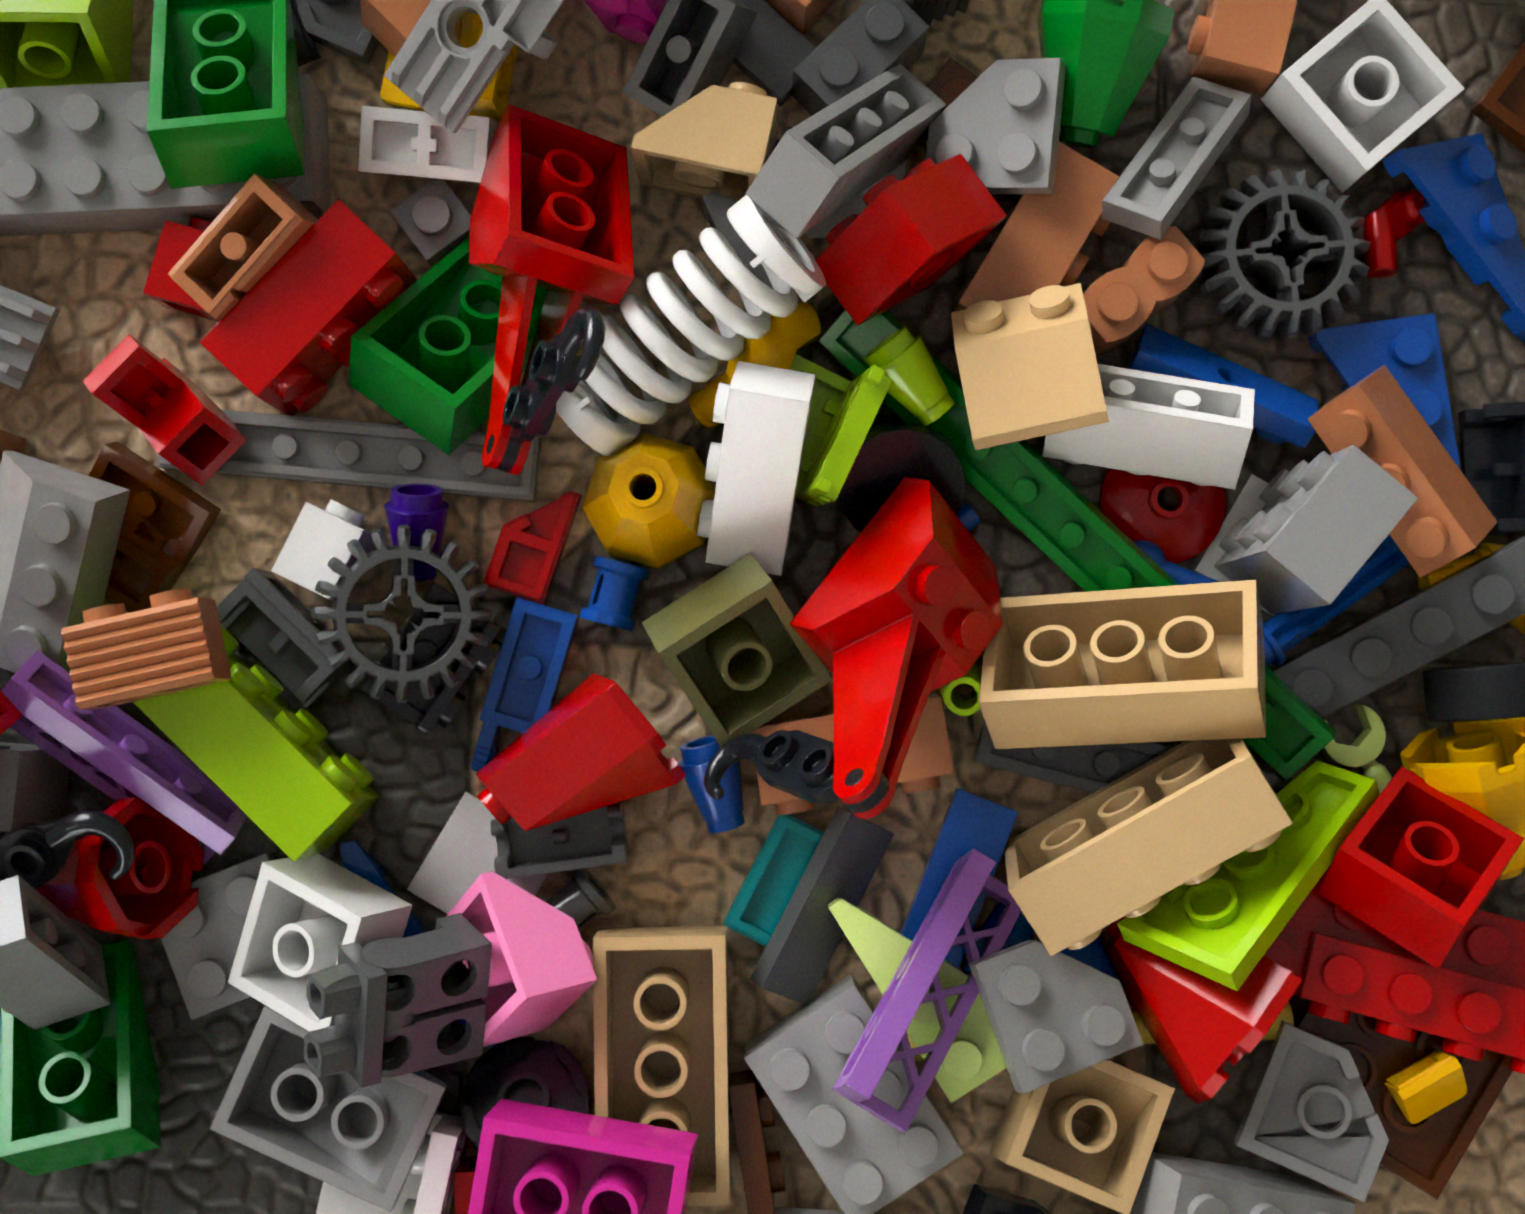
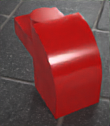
(166, 408)

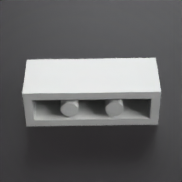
(1164, 428)
(756, 464)

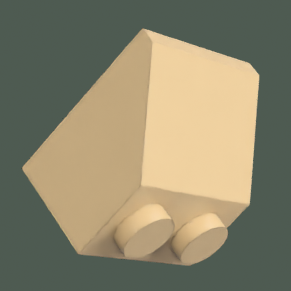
(709, 142)
(1028, 366)
(1086, 1132)

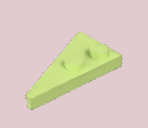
(975, 1051)

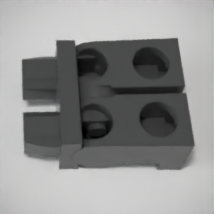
(401, 1003)

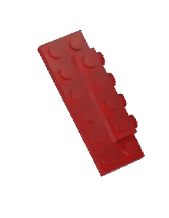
(1469, 1000)

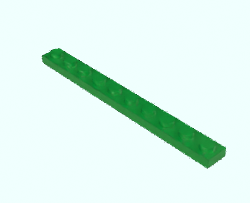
(1072, 531)

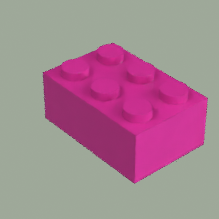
(578, 1164)

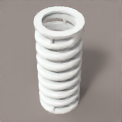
(789, 277)

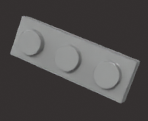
(1176, 157)

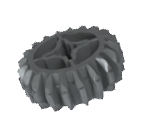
(1281, 207)
(403, 565)

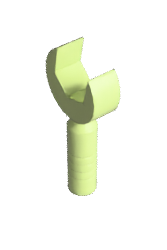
(1363, 749)

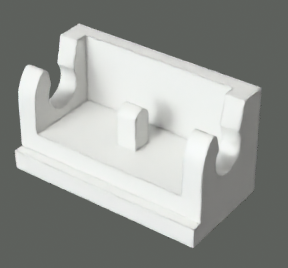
(421, 147)

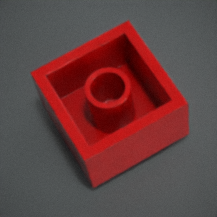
(907, 236)
(1419, 866)

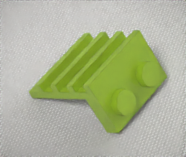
(836, 427)

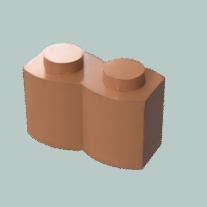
(1140, 288)

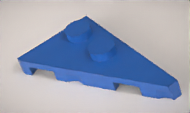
(1470, 214)
(1411, 354)

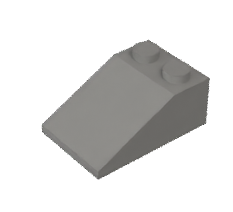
(328, 1123)

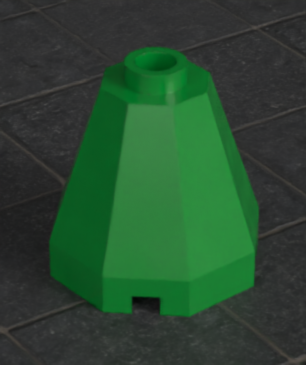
(1106, 59)

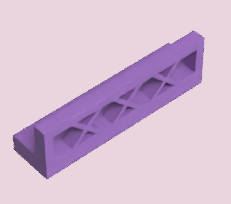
(120, 755)
(909, 988)

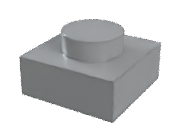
(433, 220)

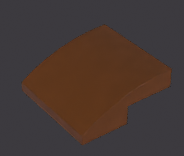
(159, 527)

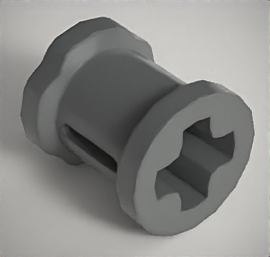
(582, 898)

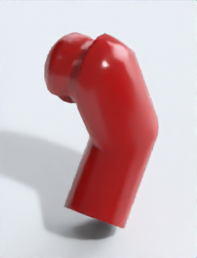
(1386, 227)

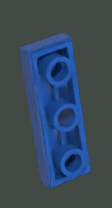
(1278, 409)
(967, 825)

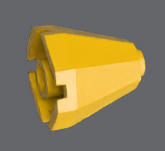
(656, 528)
(1479, 767)

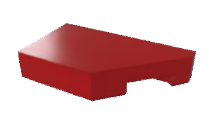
(532, 550)

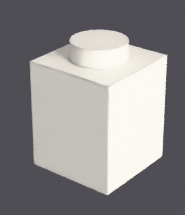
(318, 538)

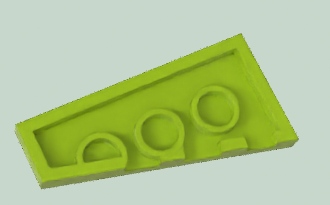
(1239, 911)

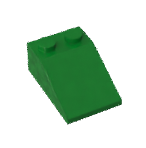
(225, 91)
(435, 350)
(81, 1084)

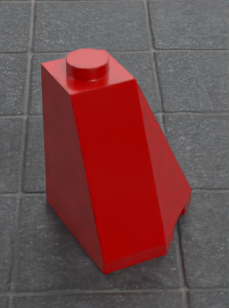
(578, 759)
(1197, 1019)

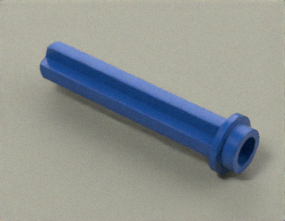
(1292, 627)

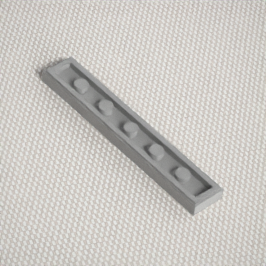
(367, 457)

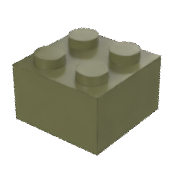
(736, 650)

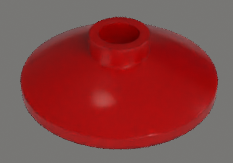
(1181, 533)

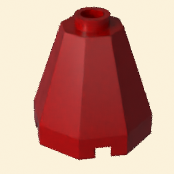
(149, 896)

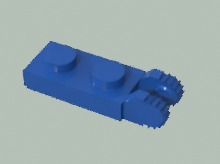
(525, 673)

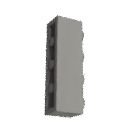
(844, 150)

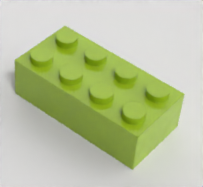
(266, 757)

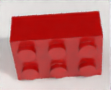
(302, 313)

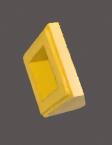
(1427, 1086)

